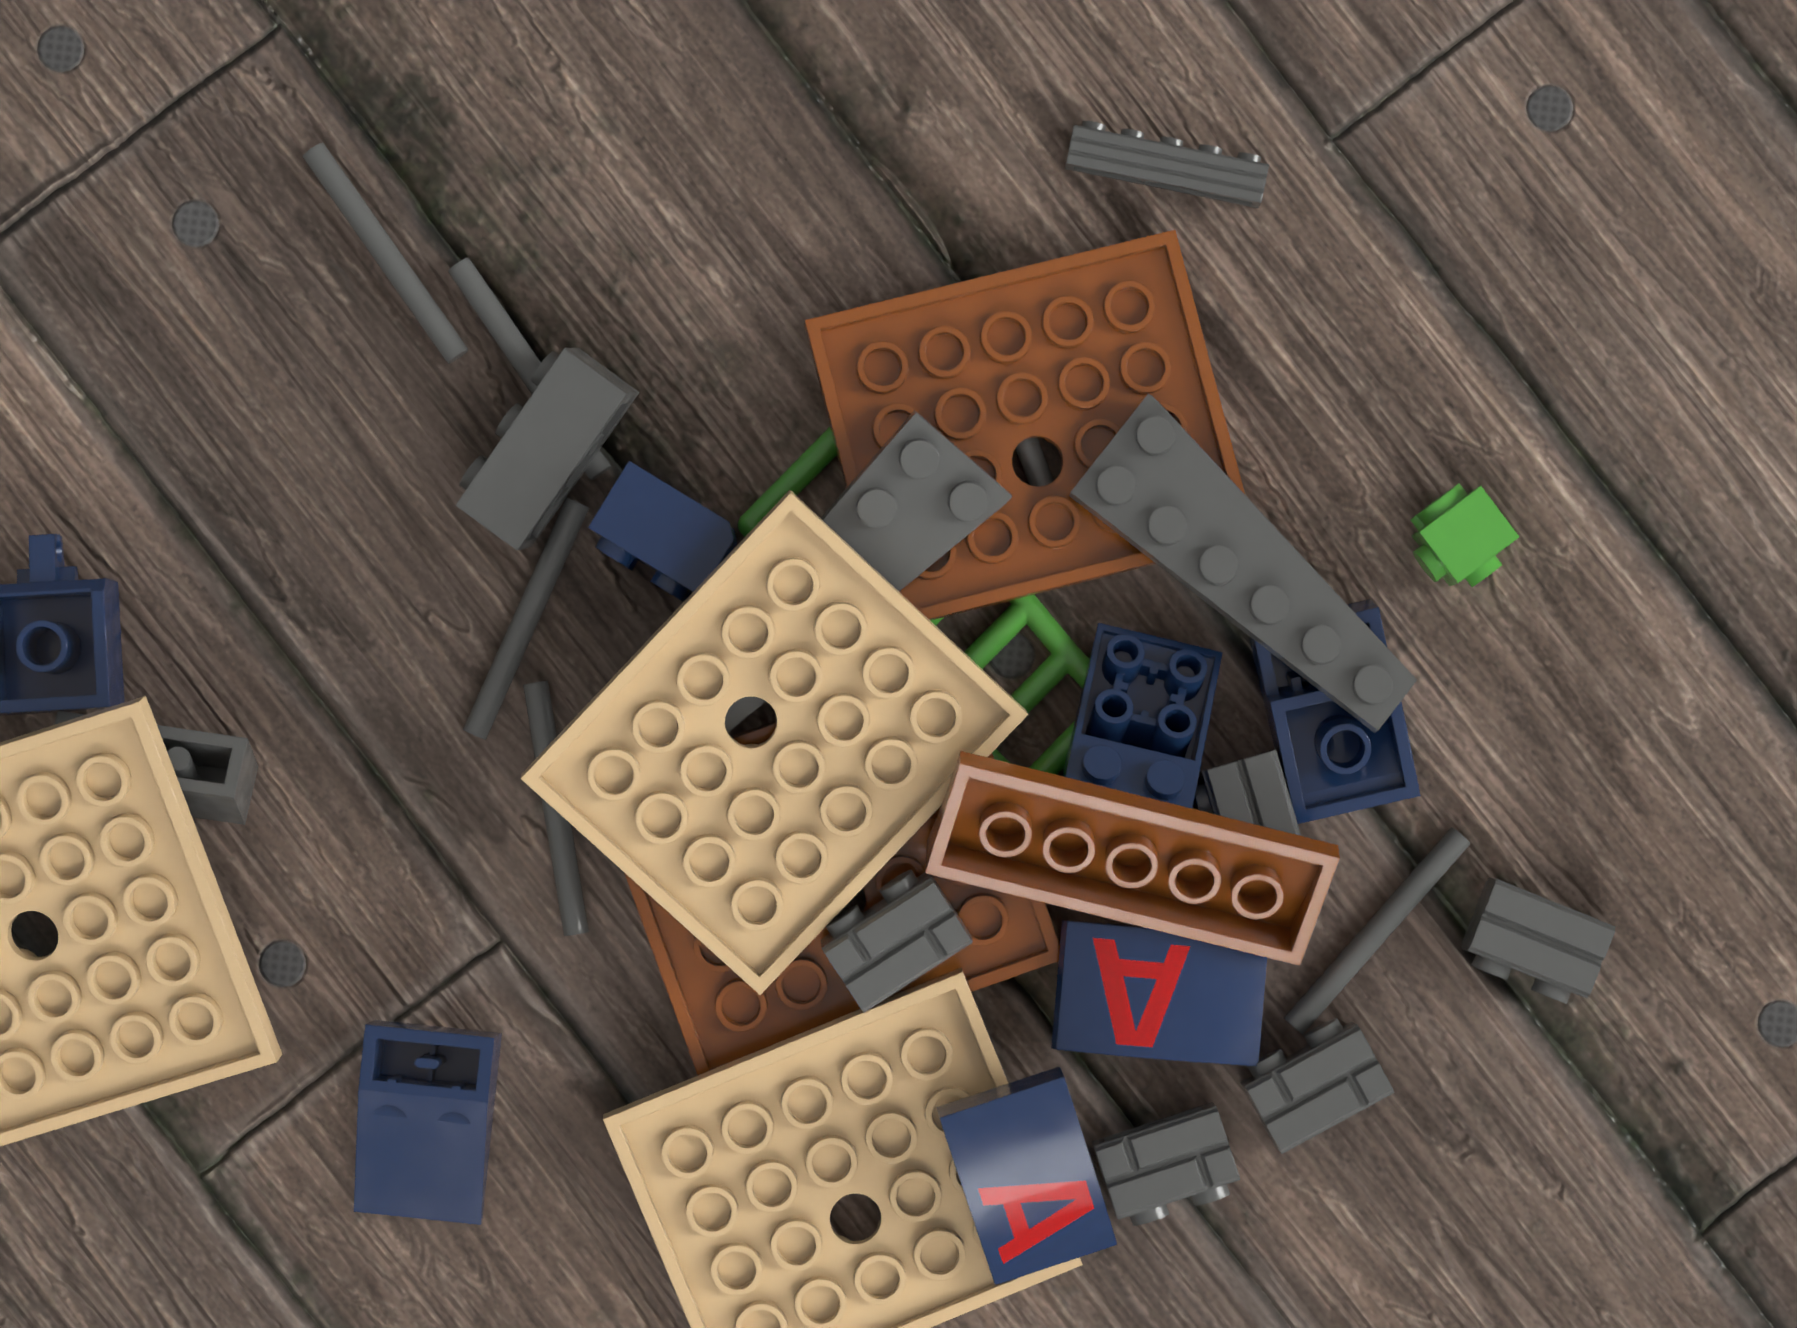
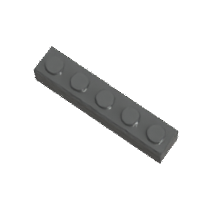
(1167, 164)

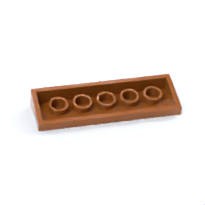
(1130, 858)

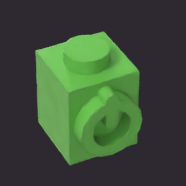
(1461, 536)

